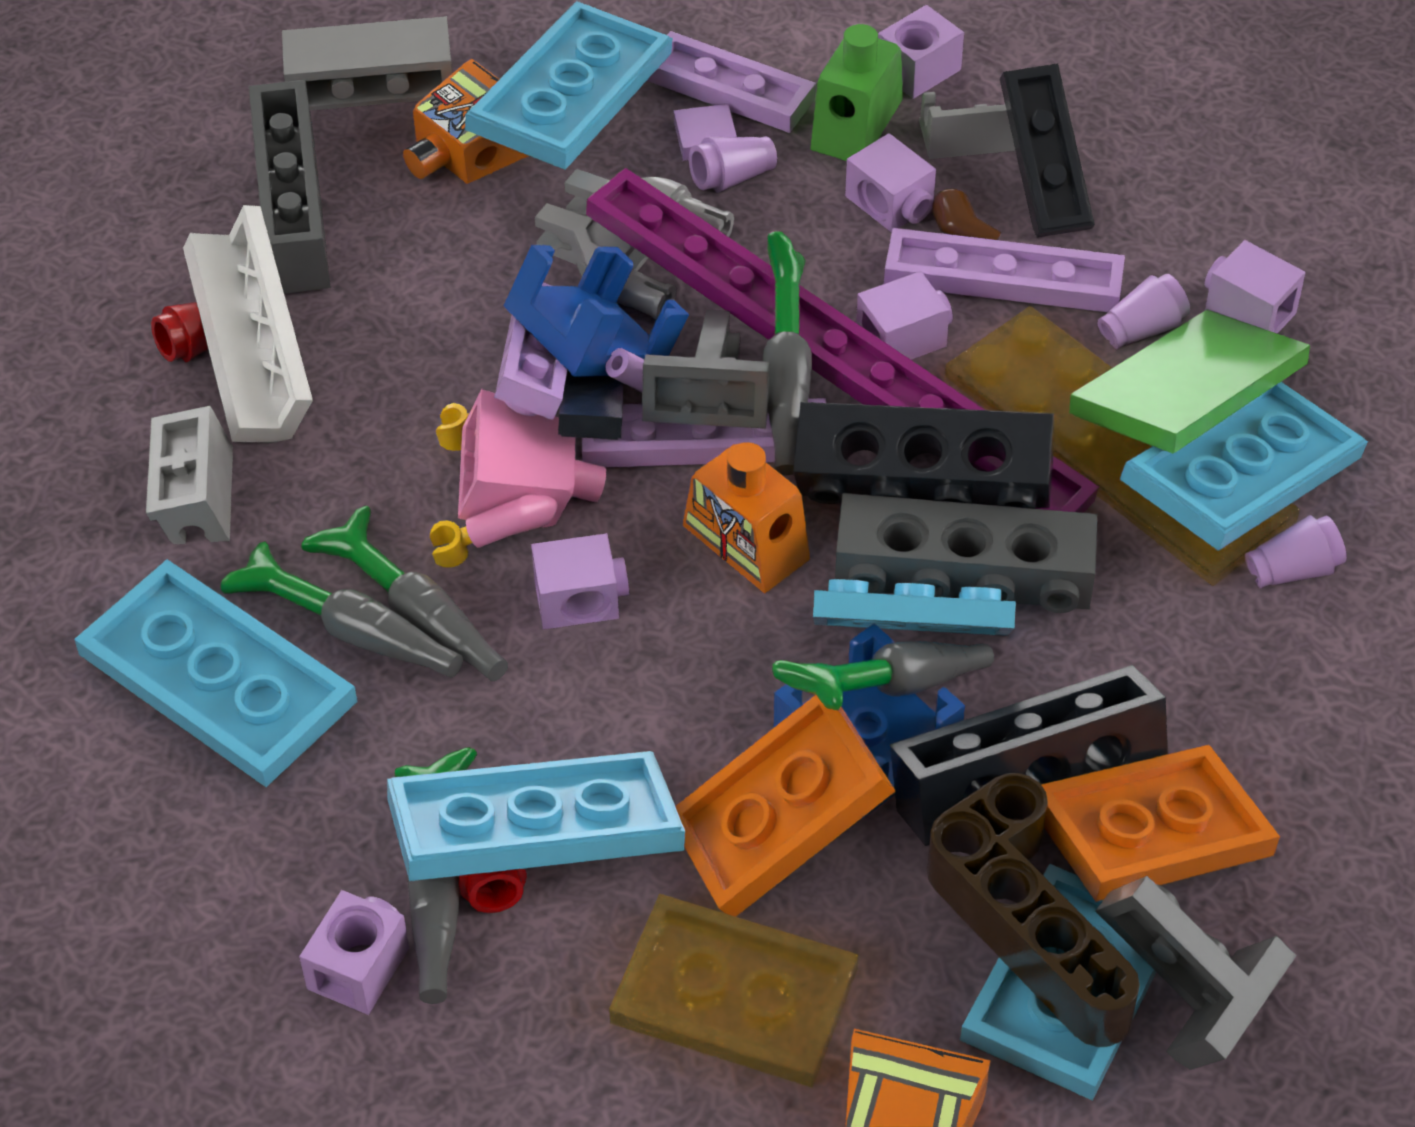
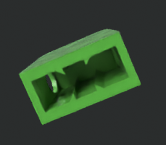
(859, 74)

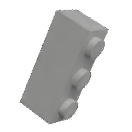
(368, 61)

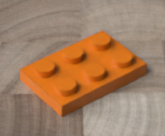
(780, 804)
(1156, 820)

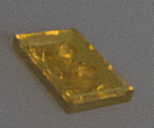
(734, 990)

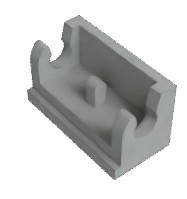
(964, 130)
(190, 475)

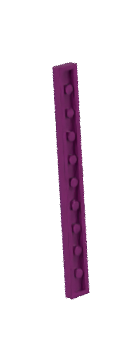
(746, 287)

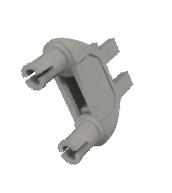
(577, 236)

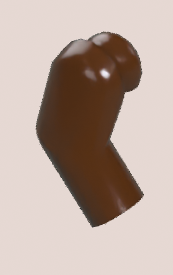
(956, 216)

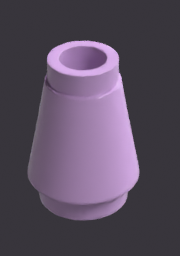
(730, 160)
(1146, 311)
(1298, 553)

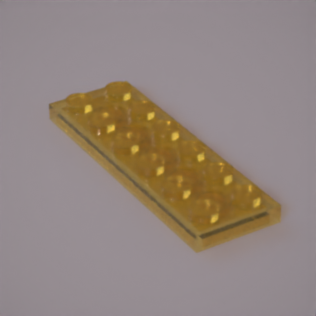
(1036, 369)

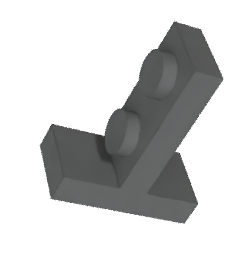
(710, 387)
(1198, 967)

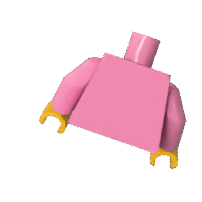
(511, 475)

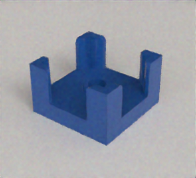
(583, 321)
(878, 716)

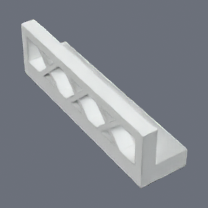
(249, 330)

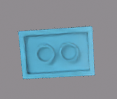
(914, 608)
(1024, 1032)

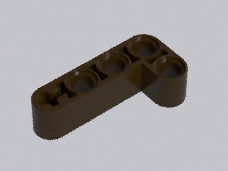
(1087, 986)

